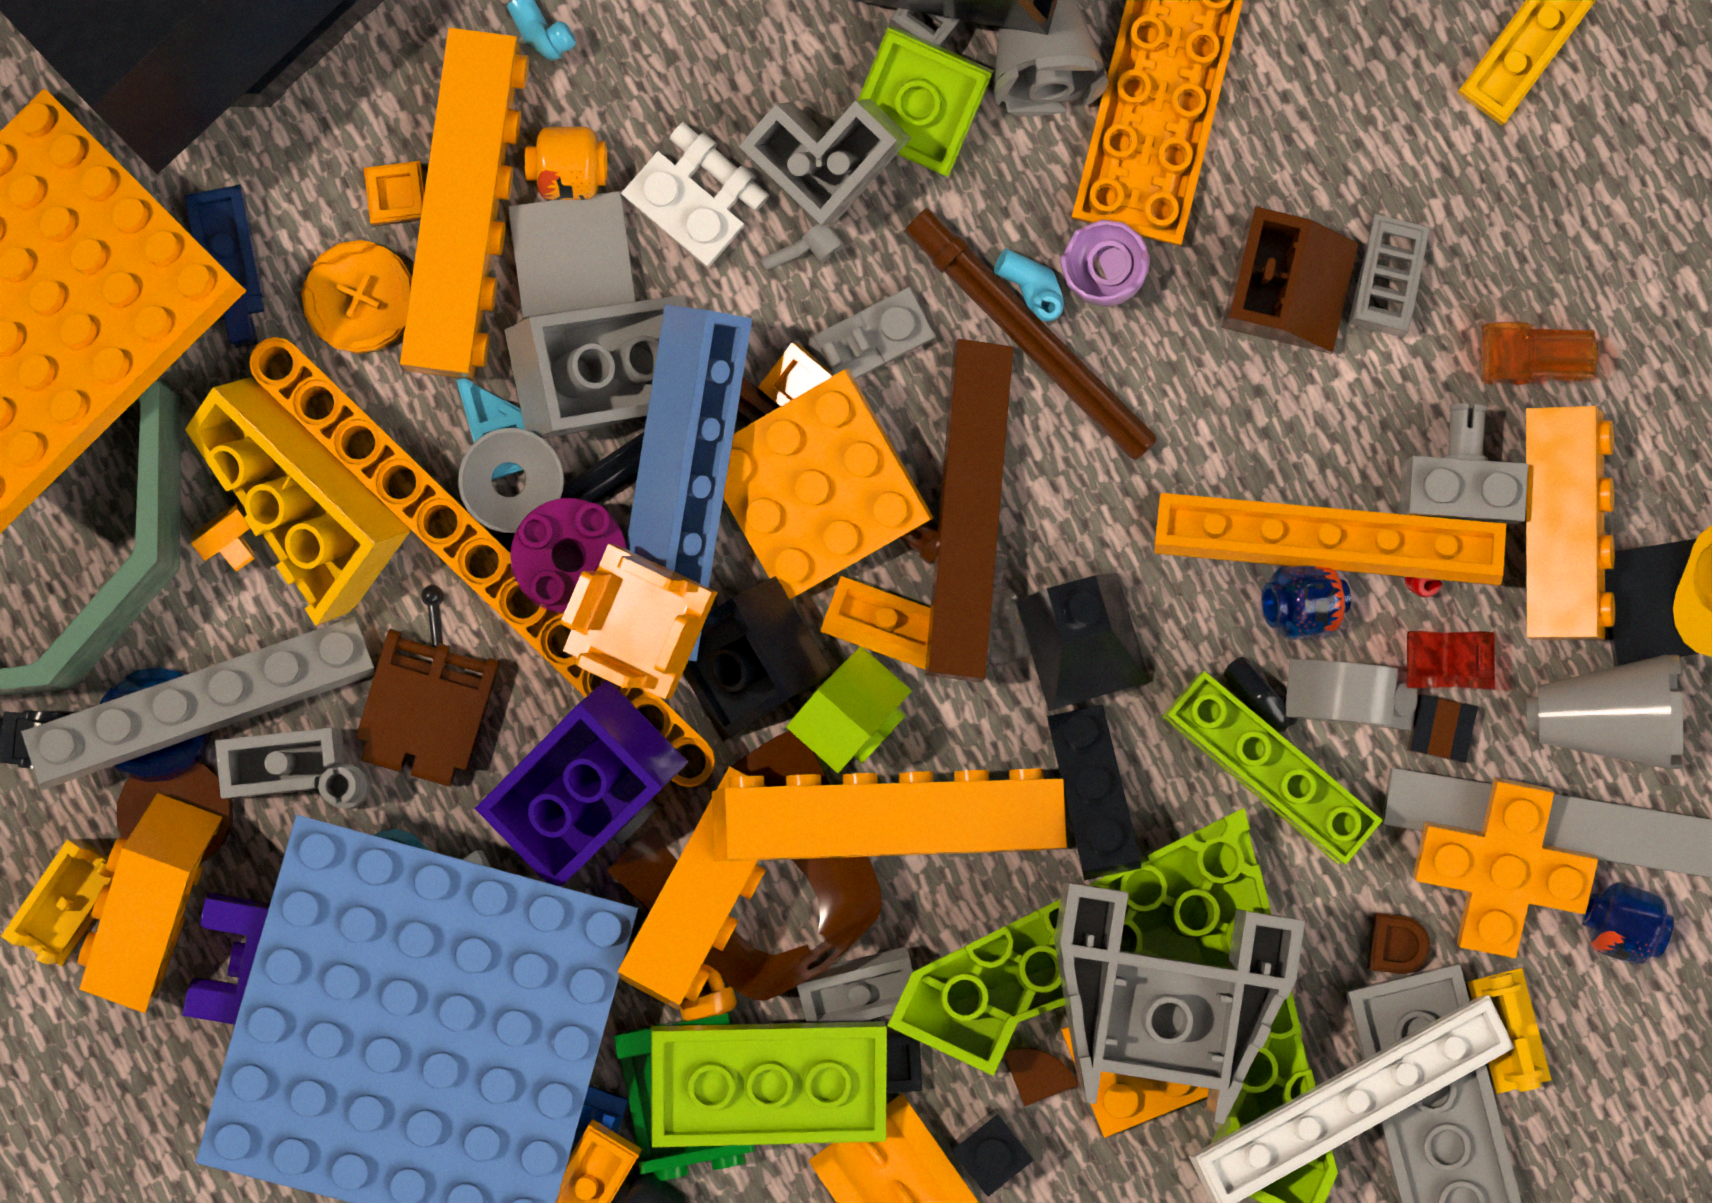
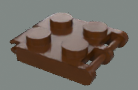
(425, 710)

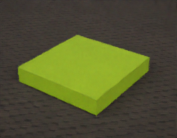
(927, 94)

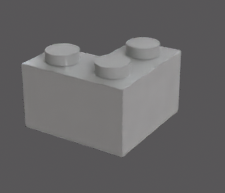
(824, 168)

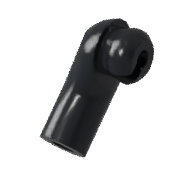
(1258, 694)

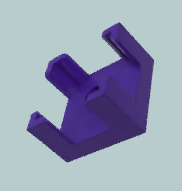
(234, 915)

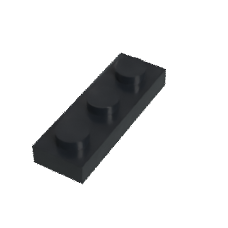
(1094, 792)

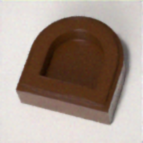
(1397, 944)

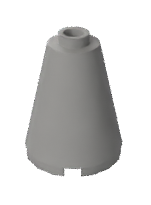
(1043, 69)
(1615, 712)

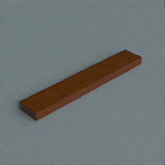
(969, 511)

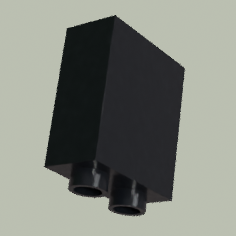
(163, 65)

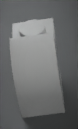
(1350, 694)

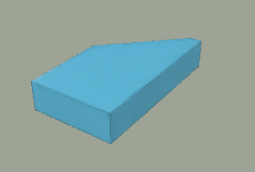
(489, 413)

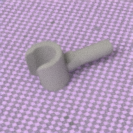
(819, 240)

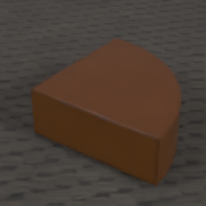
(1037, 1074)

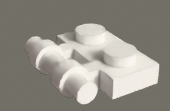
(686, 210)

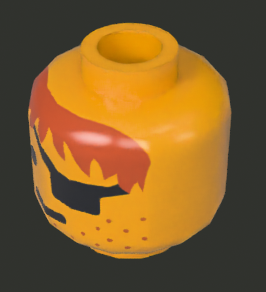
(567, 163)

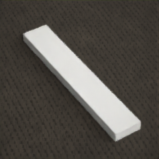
(1351, 1102)

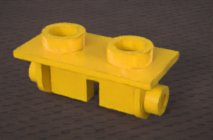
(1525, 1064)

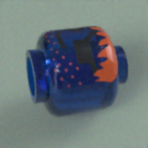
(1305, 601)
(1628, 923)

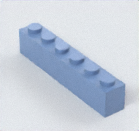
(688, 440)

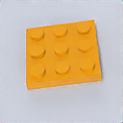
(819, 485)

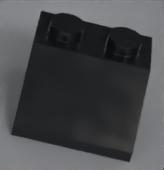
(753, 659)

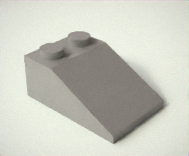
(586, 365)

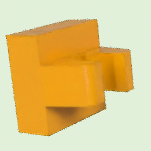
(225, 536)

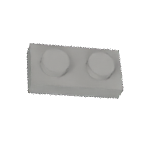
(856, 988)

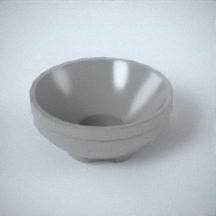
(529, 451)

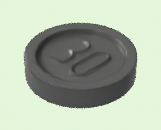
(643, 815)

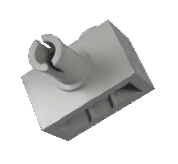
(1464, 480)

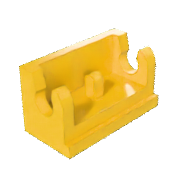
(60, 903)

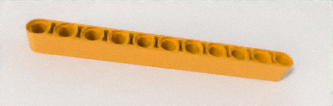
(419, 507)

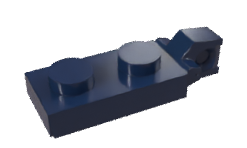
(223, 227)

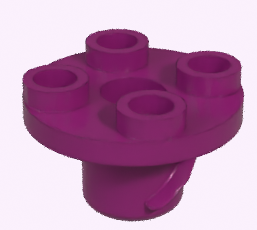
(557, 546)

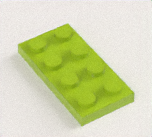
(768, 1084)

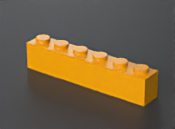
(462, 204)
(888, 818)

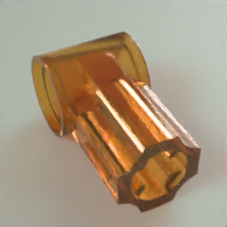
(1532, 354)

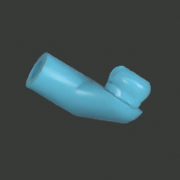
(536, 33)
(1035, 281)

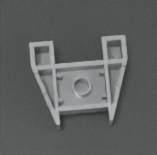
(1165, 1013)

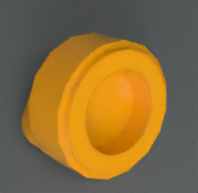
(711, 1001)

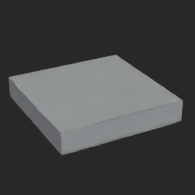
(571, 254)

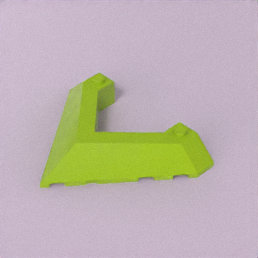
(1175, 909)

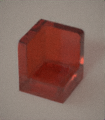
(1451, 660)

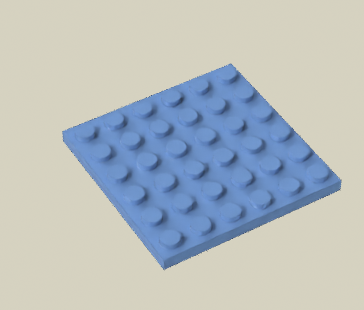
(414, 1026)

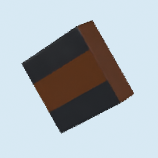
(1442, 728)

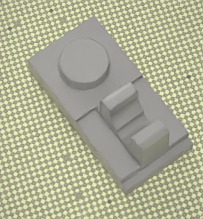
(874, 335)

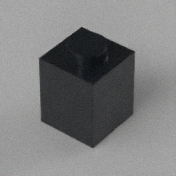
(991, 1152)

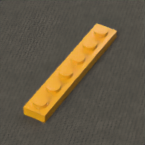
(1331, 538)

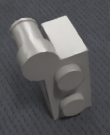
(291, 764)

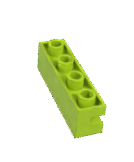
(1271, 768)

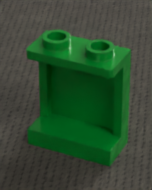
(666, 1162)

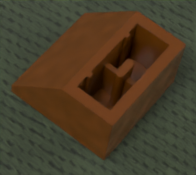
(1290, 281)

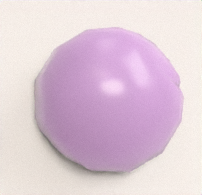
(1120, 255)

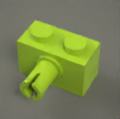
(851, 712)

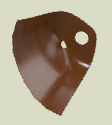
(844, 888)

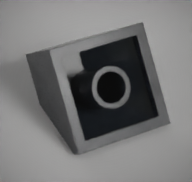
(1082, 640)

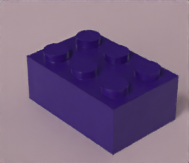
(581, 784)

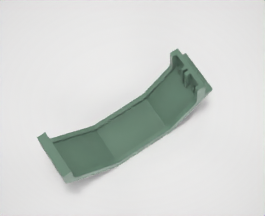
(141, 575)

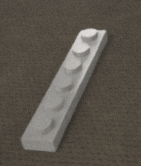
(197, 703)

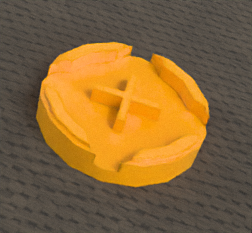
(357, 296)

